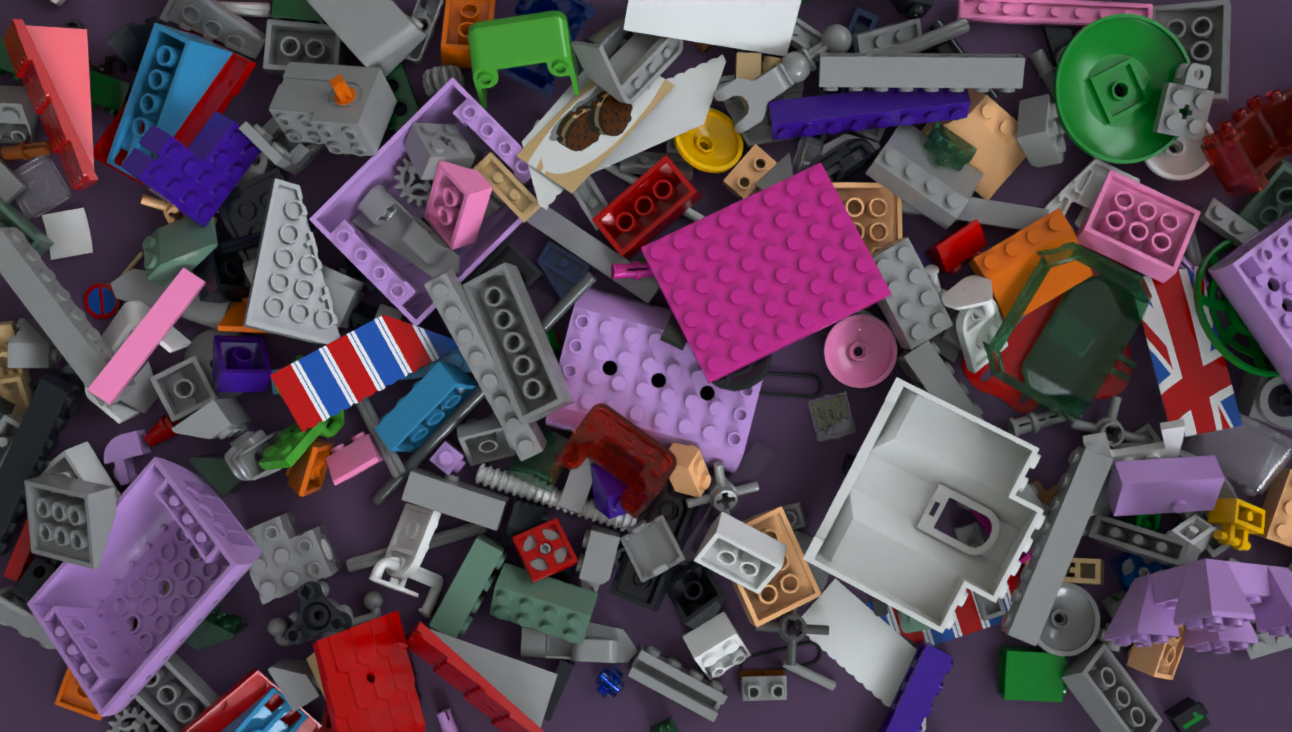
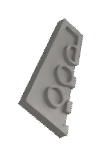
(215, 23)

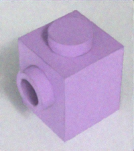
(449, 457)

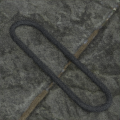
(791, 394)
(785, 648)

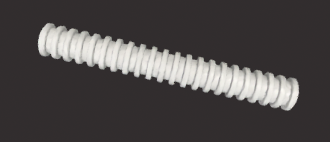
(518, 486)

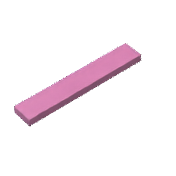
(146, 336)

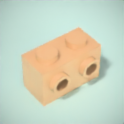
(748, 172)
(690, 472)

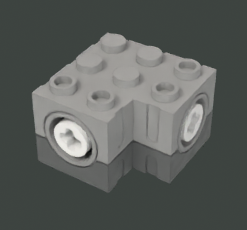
(290, 556)

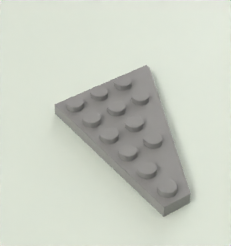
(287, 279)

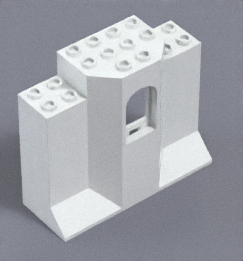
(881, 523)

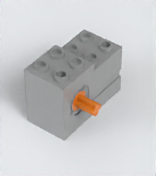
(334, 106)

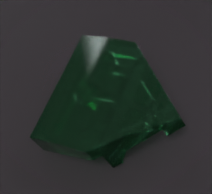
(949, 147)

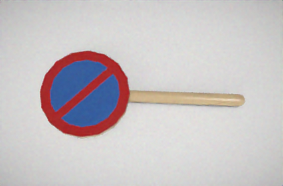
(100, 298)

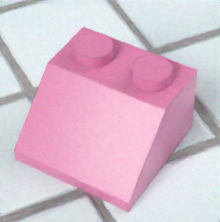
(353, 458)

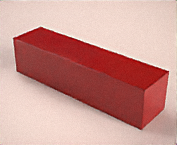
(21, 556)

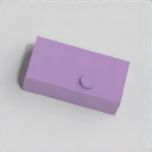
(1164, 485)

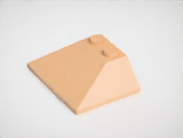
(994, 136)

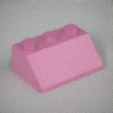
(457, 204)

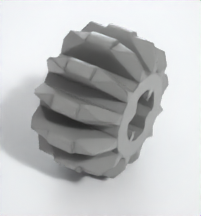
(437, 77)

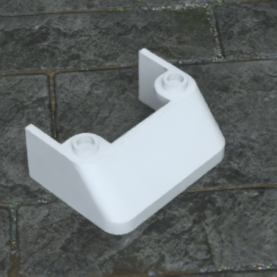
(116, 334)

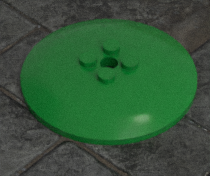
(1111, 52)

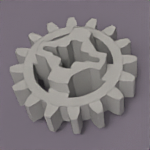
(413, 185)
(142, 723)

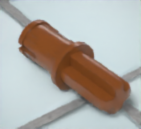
(25, 150)

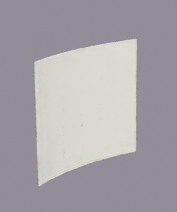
(69, 233)

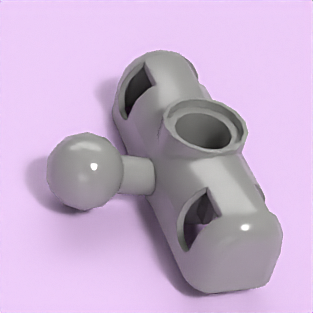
(430, 16)

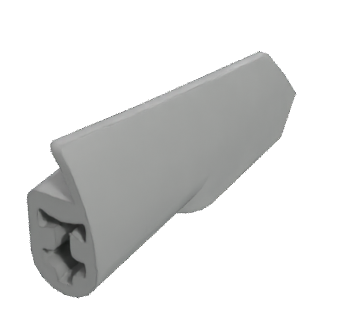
(408, 236)

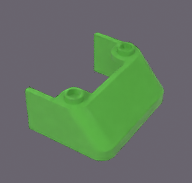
(518, 43)

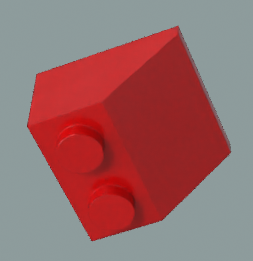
(957, 247)

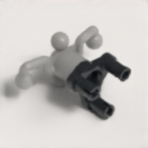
(335, 619)

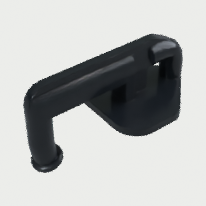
(843, 156)

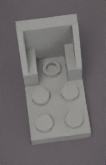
(275, 145)

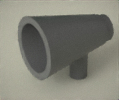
(610, 36)

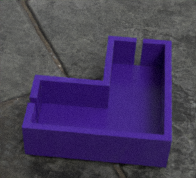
(198, 176)

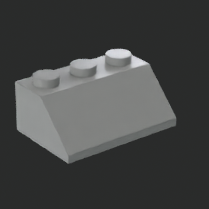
(216, 420)
(17, 614)

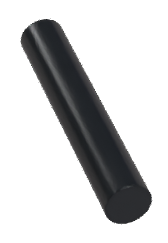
(364, 279)

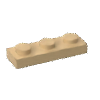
(508, 187)

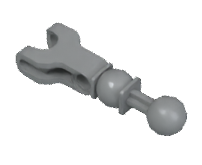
(793, 69)

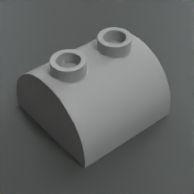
(484, 440)

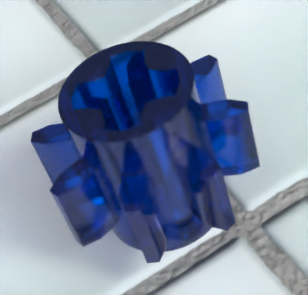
(609, 682)

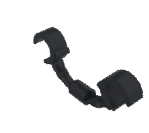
(107, 66)

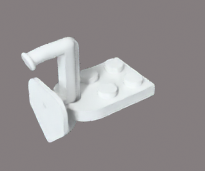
(977, 315)
(406, 554)

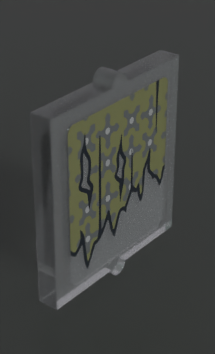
(831, 416)

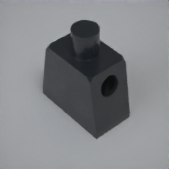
(35, 577)

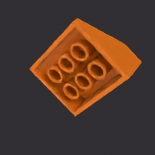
(1016, 258)

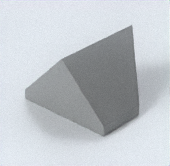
(778, 173)
(143, 394)

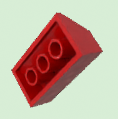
(647, 207)

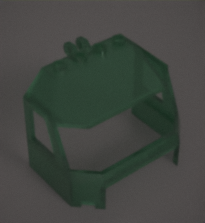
(1080, 337)

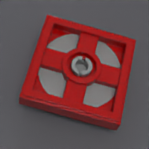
(544, 550)

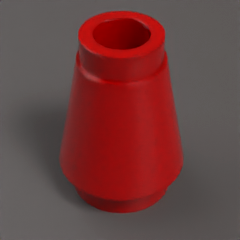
(161, 431)

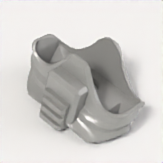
(241, 456)

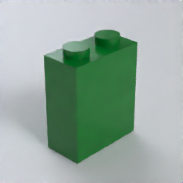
(1031, 674)

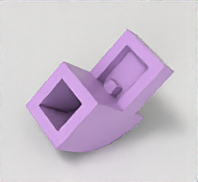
(121, 453)

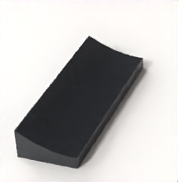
(680, 519)

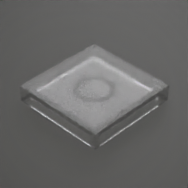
(44, 187)

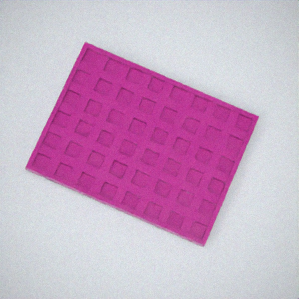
(765, 272)

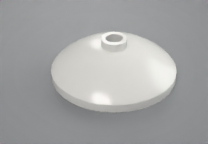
(1183, 164)

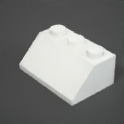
(741, 553)

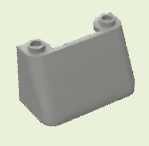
(372, 30)

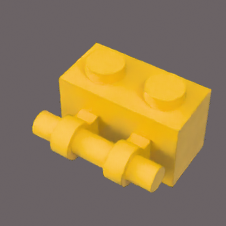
(1237, 521)

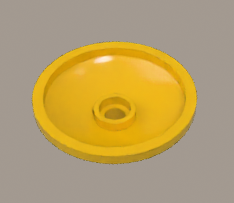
(720, 144)

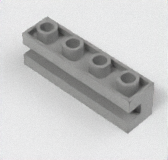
(677, 683)

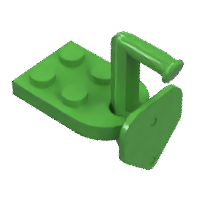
(295, 442)

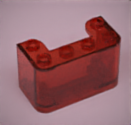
(1251, 142)
(623, 452)

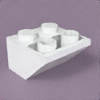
(716, 646)

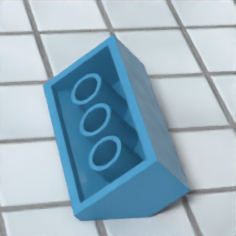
(425, 407)

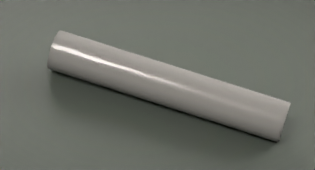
(811, 675)

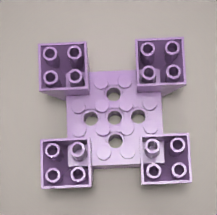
(1211, 600)

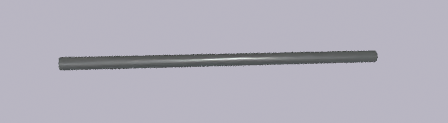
(476, 396)

